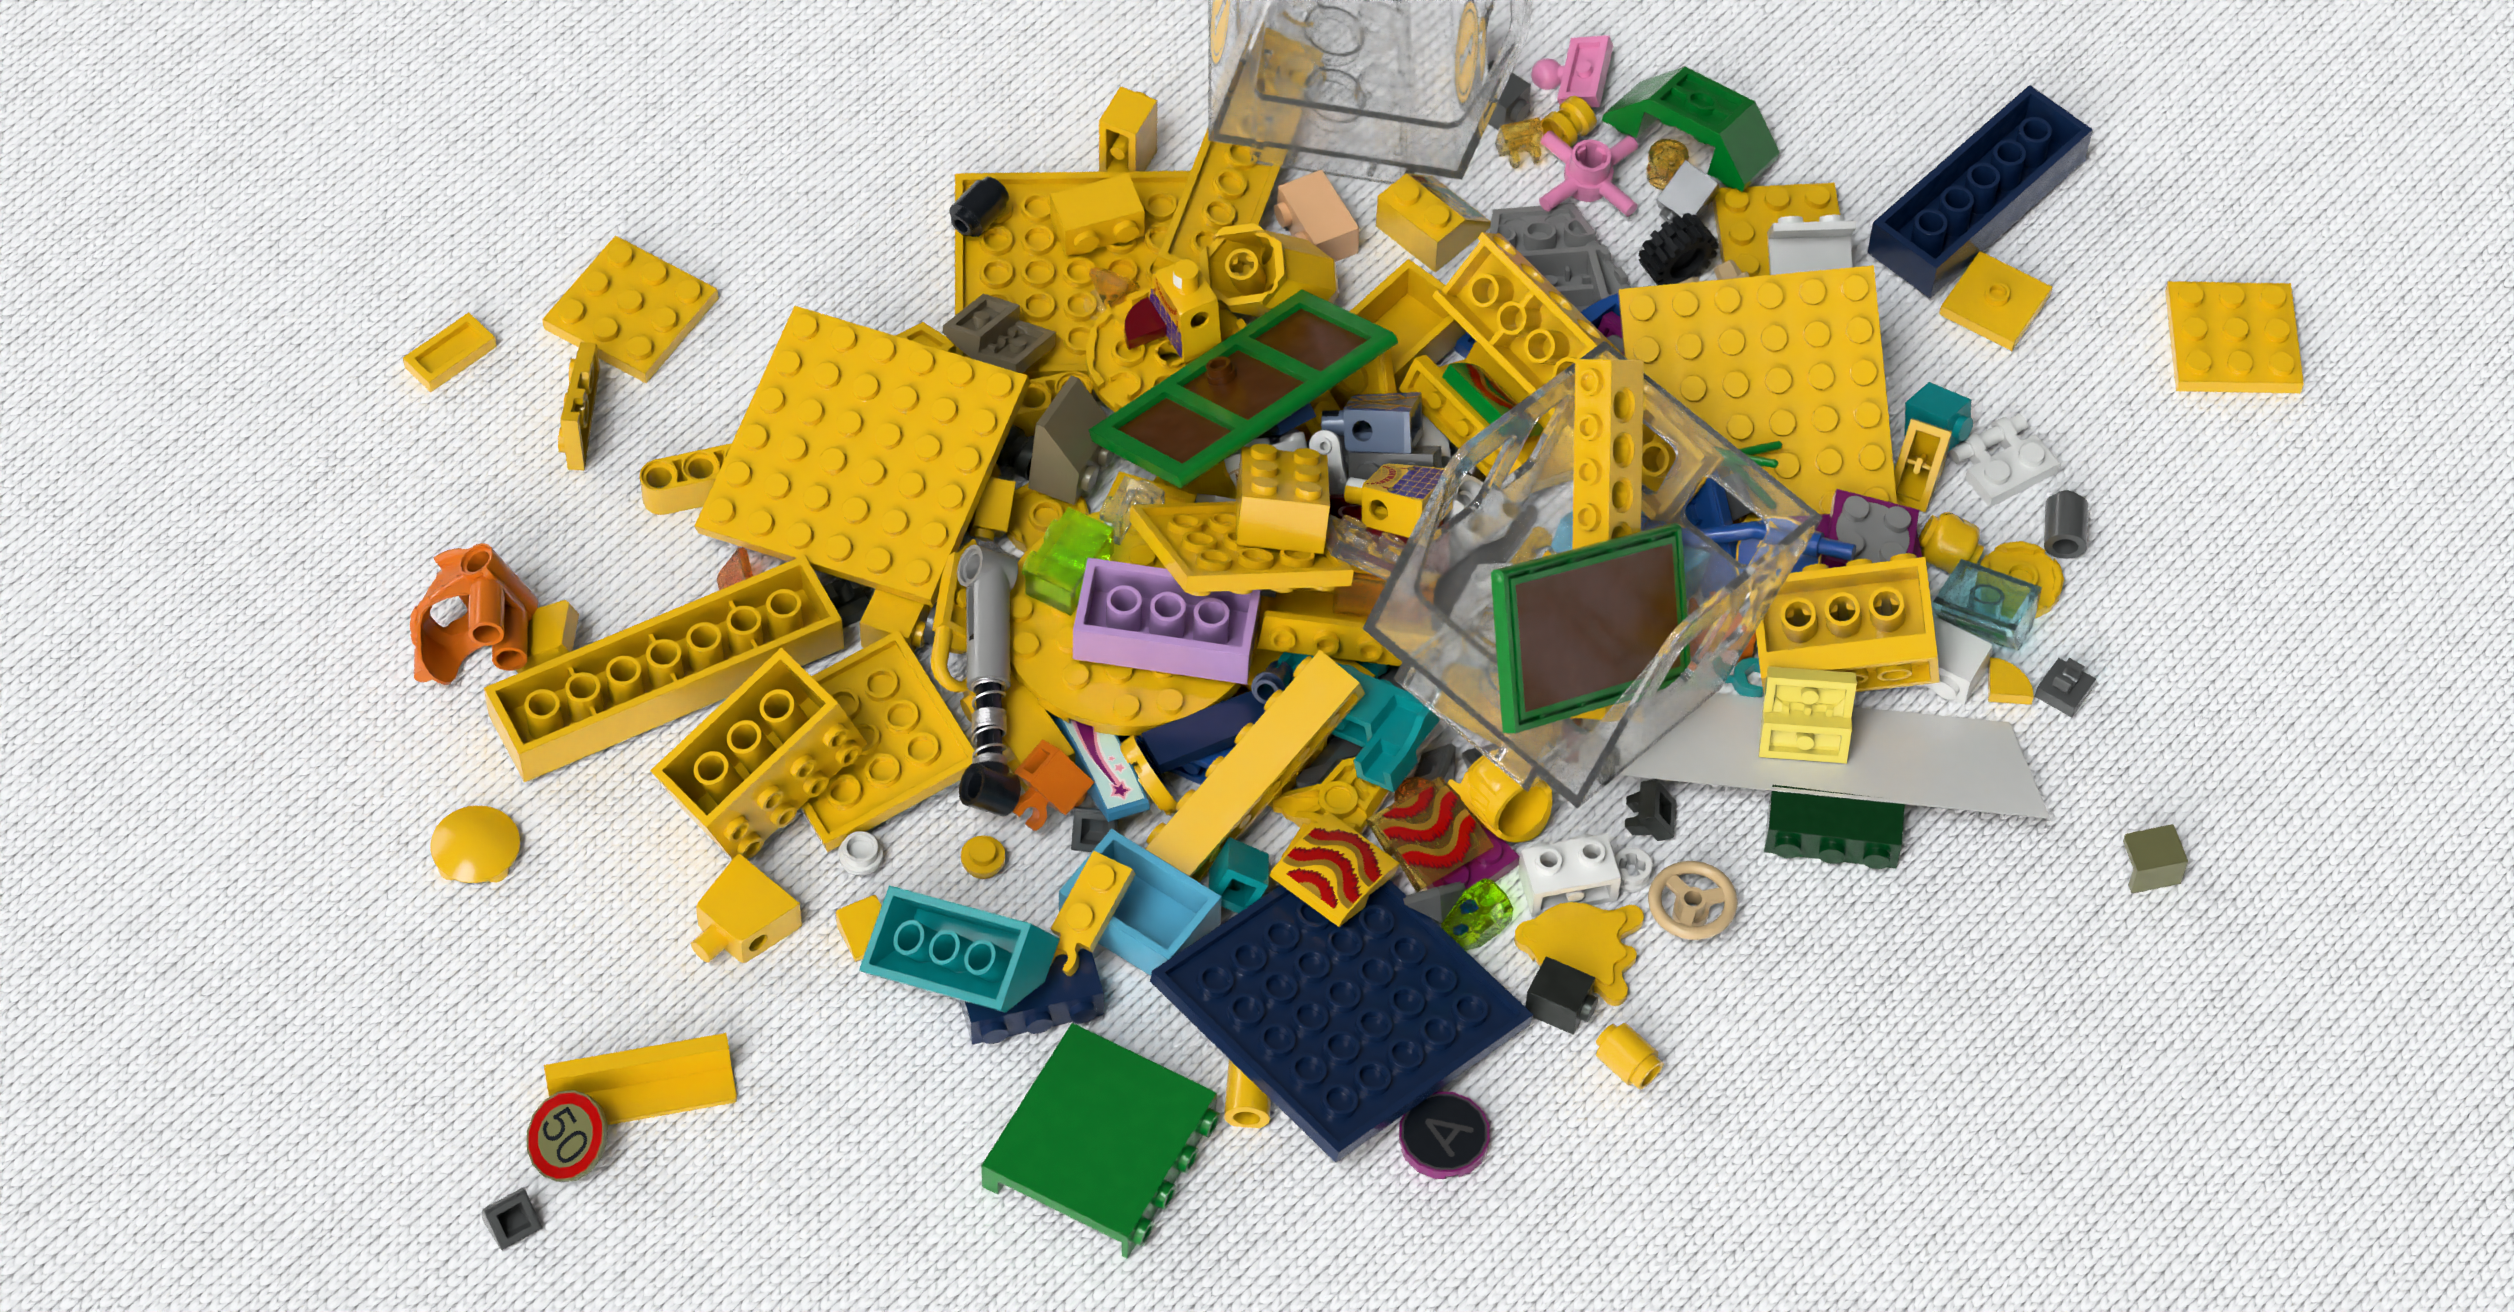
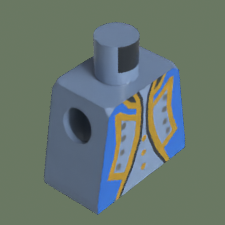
(1392, 417)

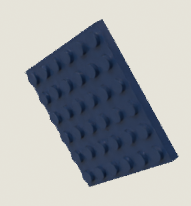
(1343, 1018)

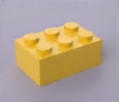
(1408, 310)
(1282, 499)

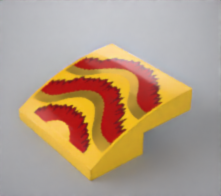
(1334, 869)

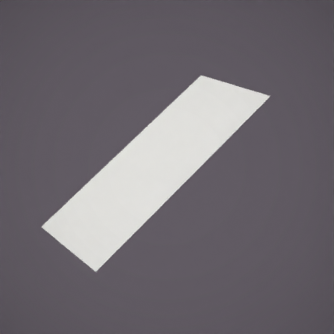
(1889, 756)

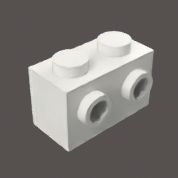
(1569, 872)

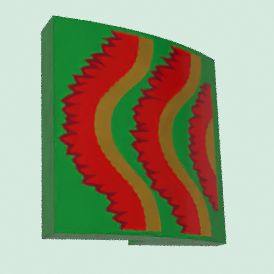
(1482, 392)

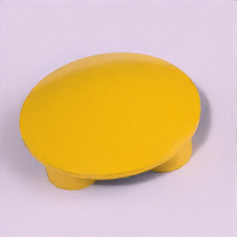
(475, 845)

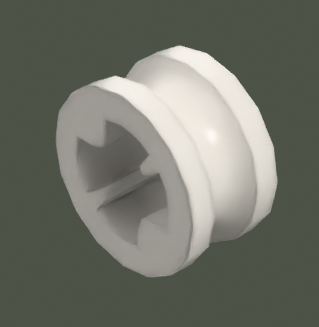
(1642, 864)

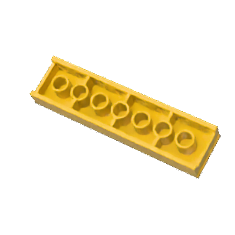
(1532, 329)

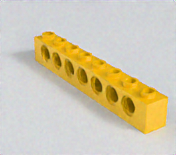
(1607, 455)

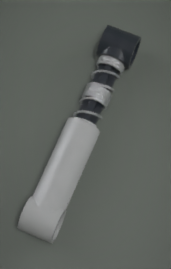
(988, 585)

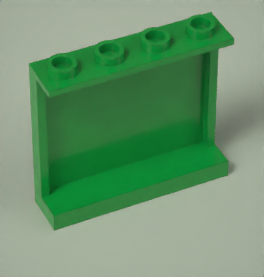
(1102, 1137)

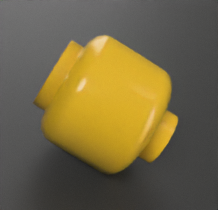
(1949, 540)

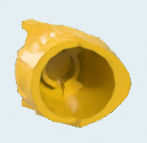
(1502, 803)

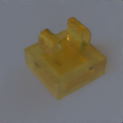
(1518, 138)

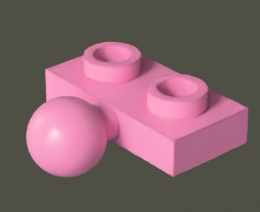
(1583, 71)

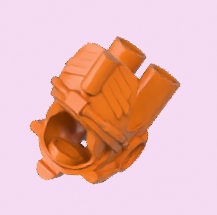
(496, 615)

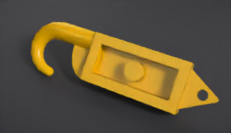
(950, 623)

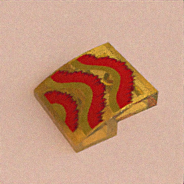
(1429, 833)

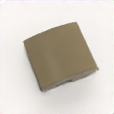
(994, 334)

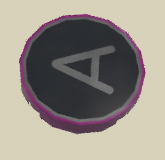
(1444, 1136)

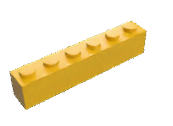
(1257, 767)

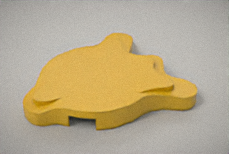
(1585, 941)

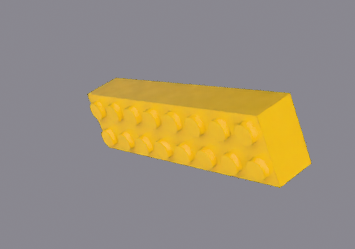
(661, 668)

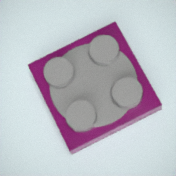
(1873, 525)

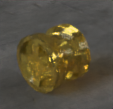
(1660, 154)

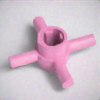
(1588, 172)

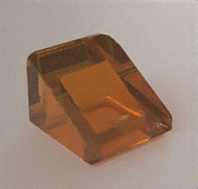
(735, 570)

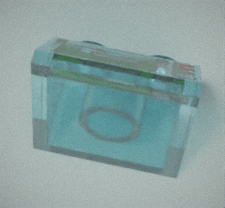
(1988, 604)

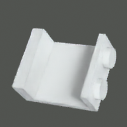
(1810, 245)

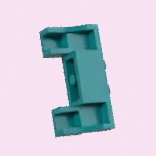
(1384, 723)

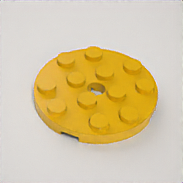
(1125, 374)

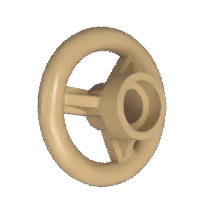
(1691, 920)

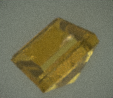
(1111, 285)

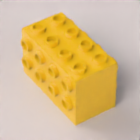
(760, 756)

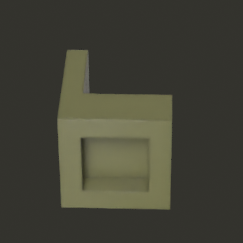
(2155, 858)

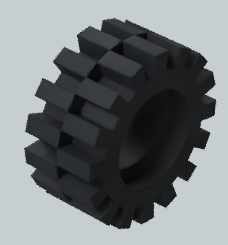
(1678, 250)

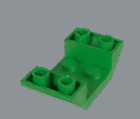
(1707, 113)

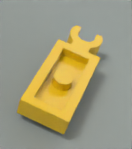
(1090, 907)

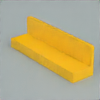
(651, 1078)

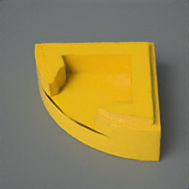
(2008, 683)

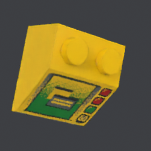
(1428, 219)

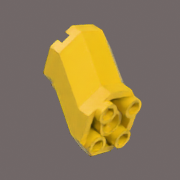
(1261, 268)

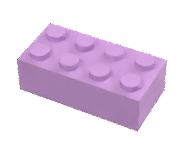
(1149, 623)

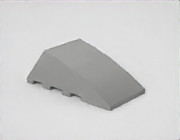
(1562, 250)

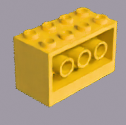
(1854, 621)

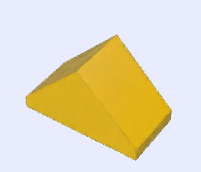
(1921, 463)

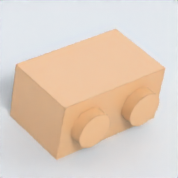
(1317, 214)

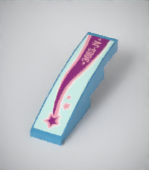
(1100, 757)

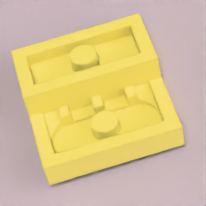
(1807, 714)

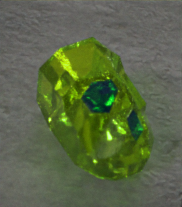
(1478, 915)

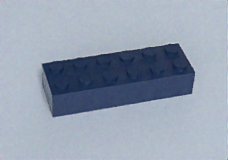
(1979, 191)

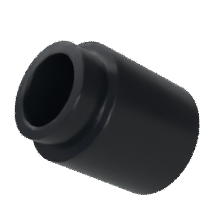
(979, 207)

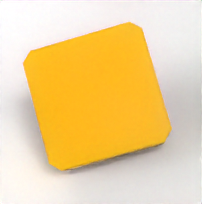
(551, 633)

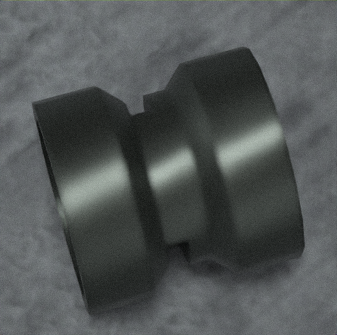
(1017, 452)

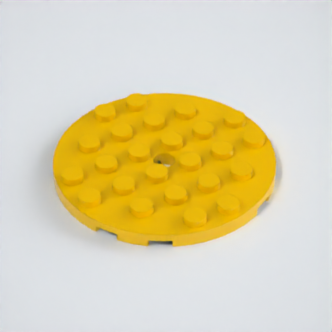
(1092, 693)

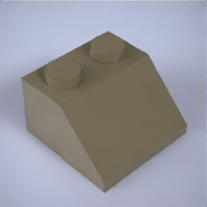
(1063, 453)

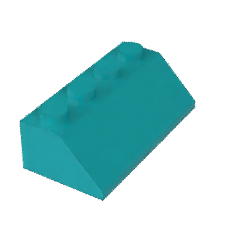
(957, 950)

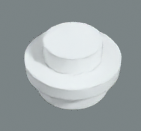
(860, 853)

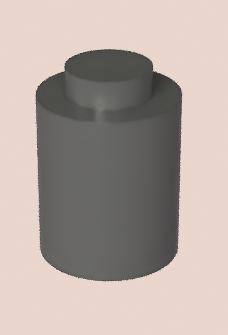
(2066, 525)

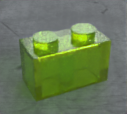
(1059, 566)

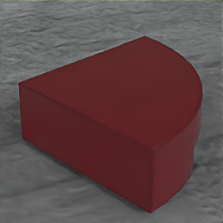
(1143, 324)

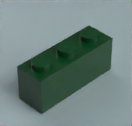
(1834, 828)

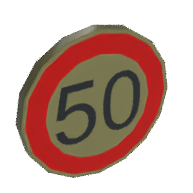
(567, 1136)

